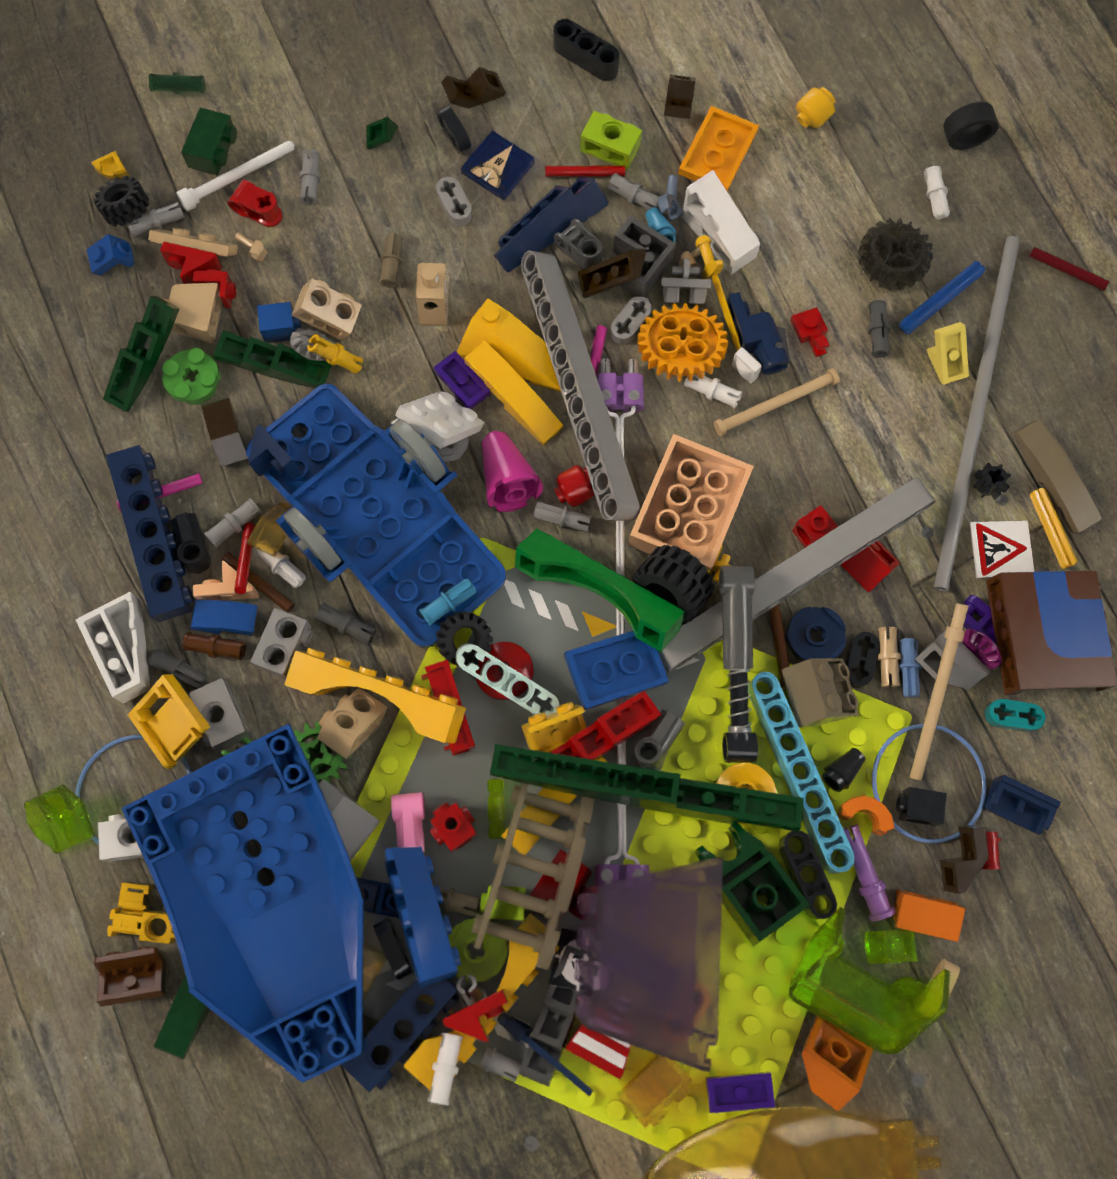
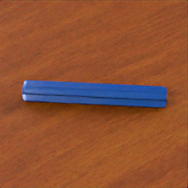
(942, 297)

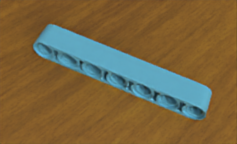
(798, 787)

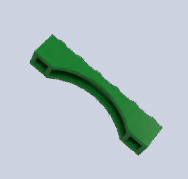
(650, 616)

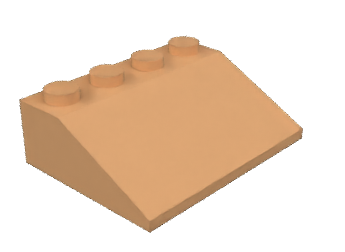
(691, 501)

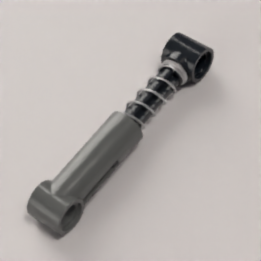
(736, 589)

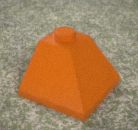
(834, 1063)

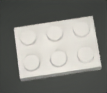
(440, 418)

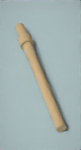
(954, 635)

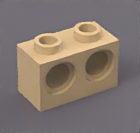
(325, 316)
(351, 722)

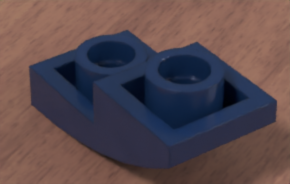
(377, 897)

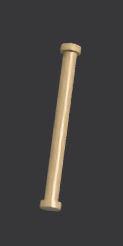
(831, 377)

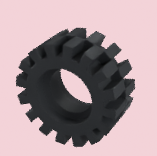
(121, 201)
(452, 625)

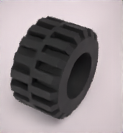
(676, 578)

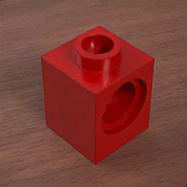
(813, 526)

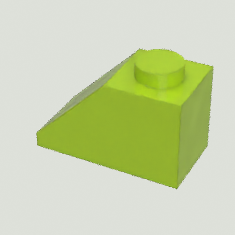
(504, 910)

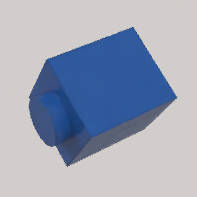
(277, 321)

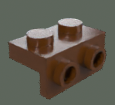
(130, 976)

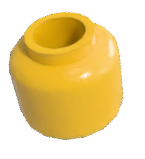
(815, 107)

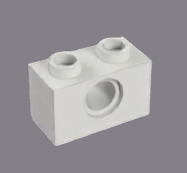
(114, 840)

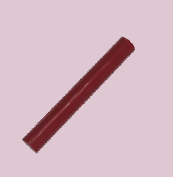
(1069, 268)

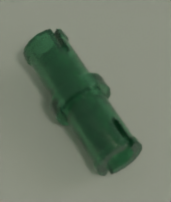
(176, 83)

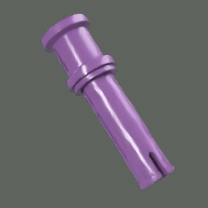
(871, 886)

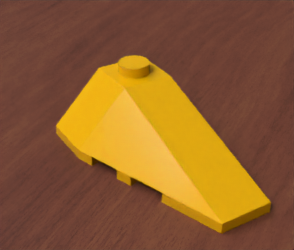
(513, 342)

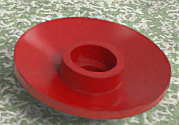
(513, 656)

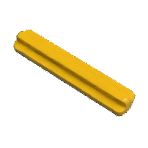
(1053, 528)

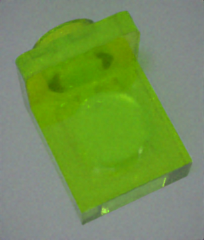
(890, 946)

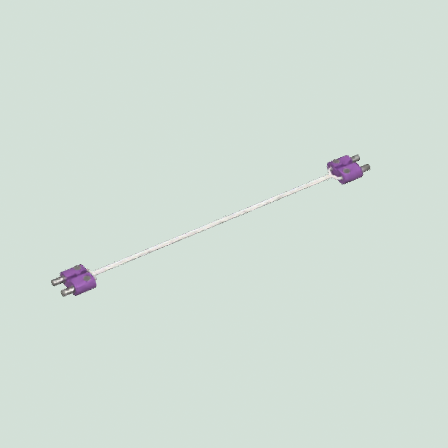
(623, 394)

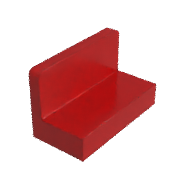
(871, 565)

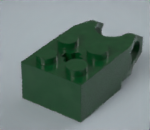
(755, 873)

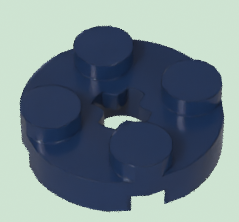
(816, 618)

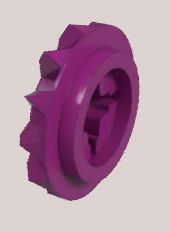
(982, 648)

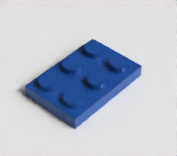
(614, 669)

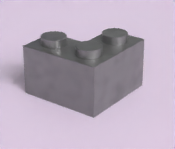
(658, 256)

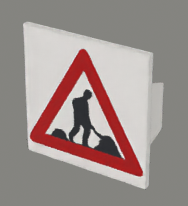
(1001, 547)

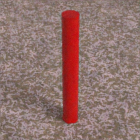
(584, 171)
(244, 561)

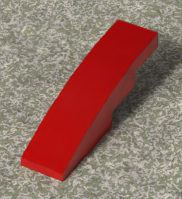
(611, 729)

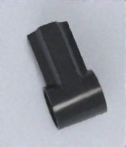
(190, 541)

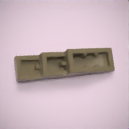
(1058, 475)

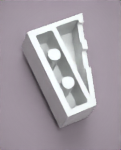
(713, 213)
(119, 646)

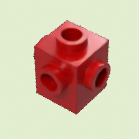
(461, 834)

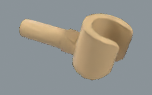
(257, 248)
(691, 256)

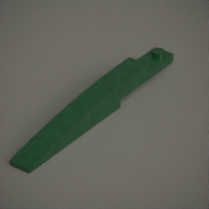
(646, 788)

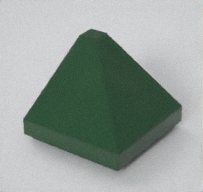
(380, 132)

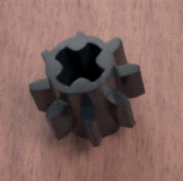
(990, 488)

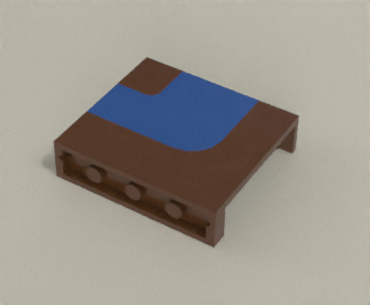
(1051, 631)

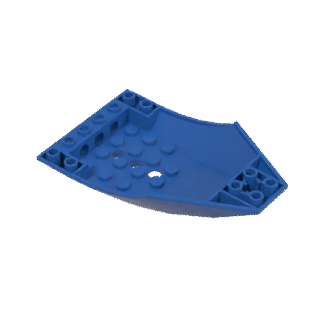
(262, 957)

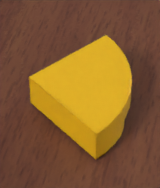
(110, 166)

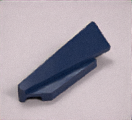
(547, 218)

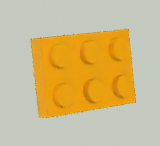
(719, 147)

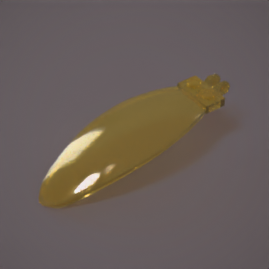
(799, 1146)

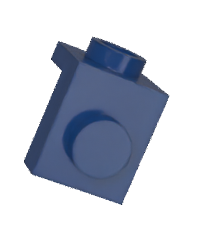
(108, 253)

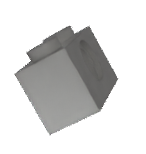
(233, 724)

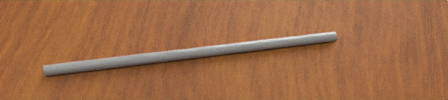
(976, 416)

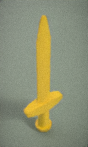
(711, 270)

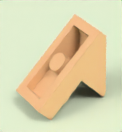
(223, 591)

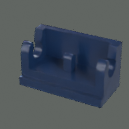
(1021, 804)

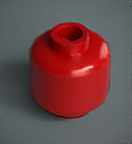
(574, 486)

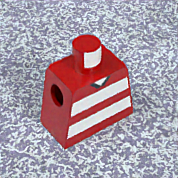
(599, 1050)

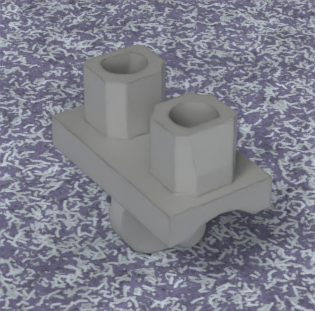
(697, 287)

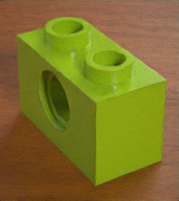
(615, 151)

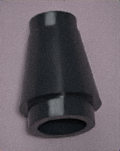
(843, 770)

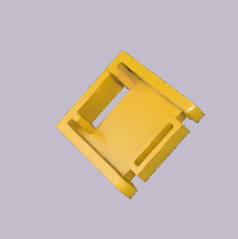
(174, 726)

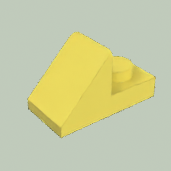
(950, 353)

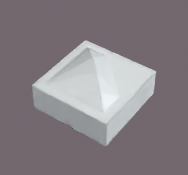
(746, 365)

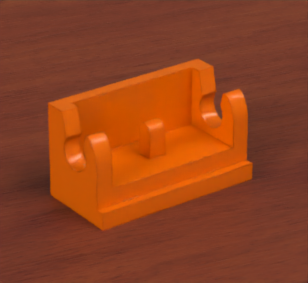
(928, 915)

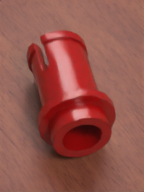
(993, 851)

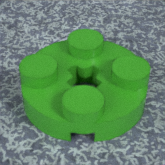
(191, 361)

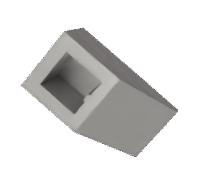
(966, 668)

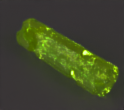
(495, 808)

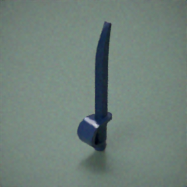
(520, 1032)

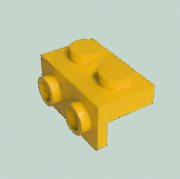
(551, 731)

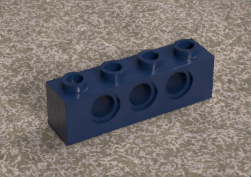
(375, 1074)

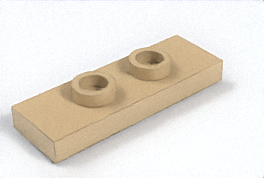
(204, 242)

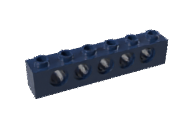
(123, 468)

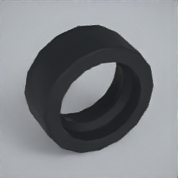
(970, 125)

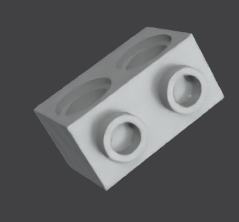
(274, 642)

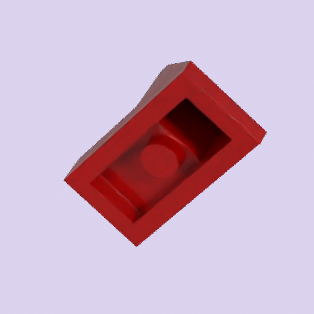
(189, 260)
(468, 1019)

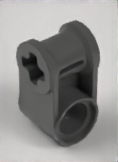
(578, 241)

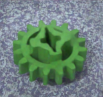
(327, 760)

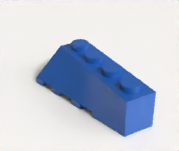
(420, 915)

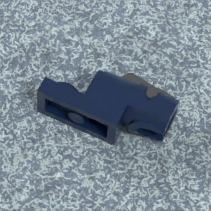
(760, 336)

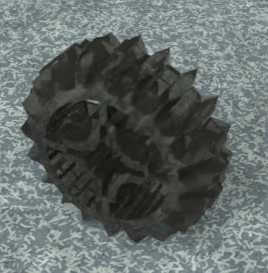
(901, 267)

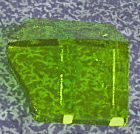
(59, 818)

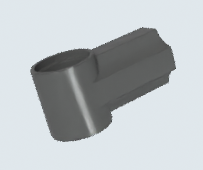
(660, 738)

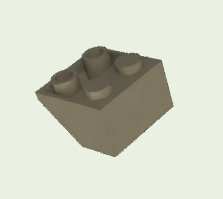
(820, 691)

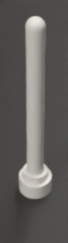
(190, 197)

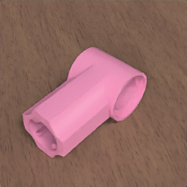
(409, 813)

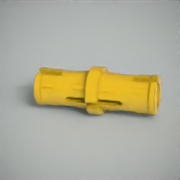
(335, 354)

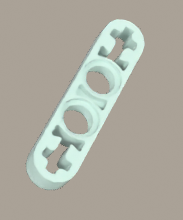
(509, 677)

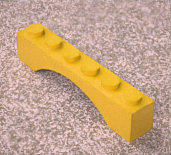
(429, 715)
(519, 970)

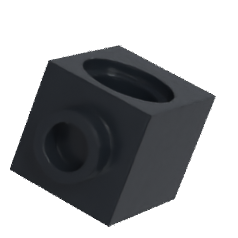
(921, 806)

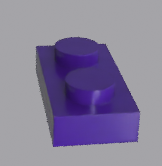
(462, 380)
(740, 1092)

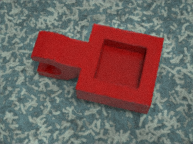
(812, 328)

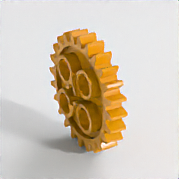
(682, 342)

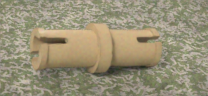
(889, 657)

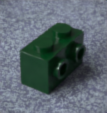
(209, 141)

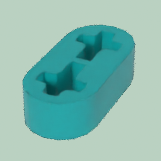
(1016, 708)

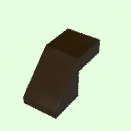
(476, 90)
(679, 96)
(224, 431)
(961, 871)

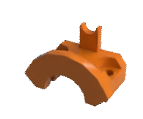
(874, 809)

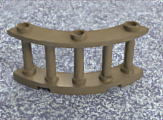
(564, 873)

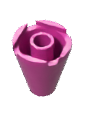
(507, 474)

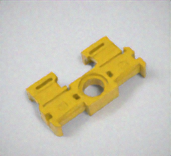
(133, 913)

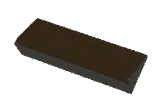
(611, 272)

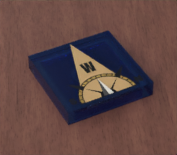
(498, 165)

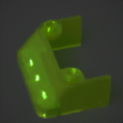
(859, 1002)

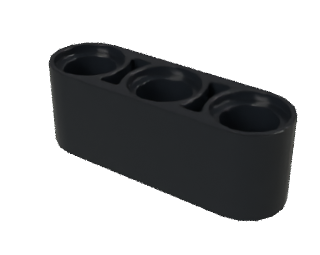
(585, 49)
(808, 857)

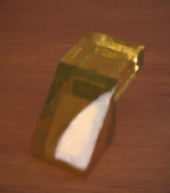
(267, 533)

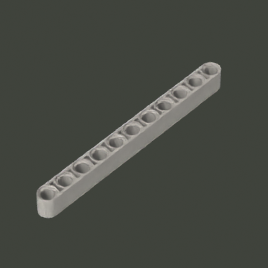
(580, 388)
(804, 568)

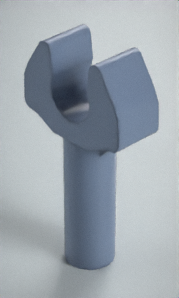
(669, 200)

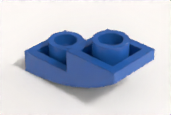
(227, 616)

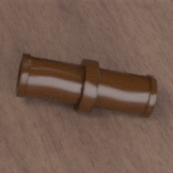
(214, 646)

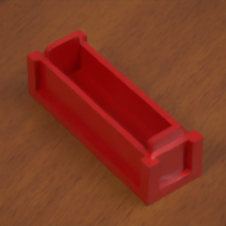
(442, 682)

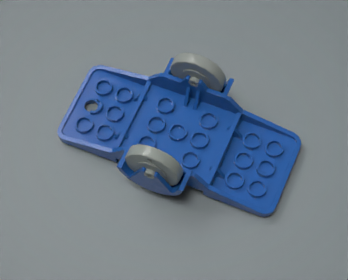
(378, 510)

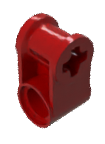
(255, 204)

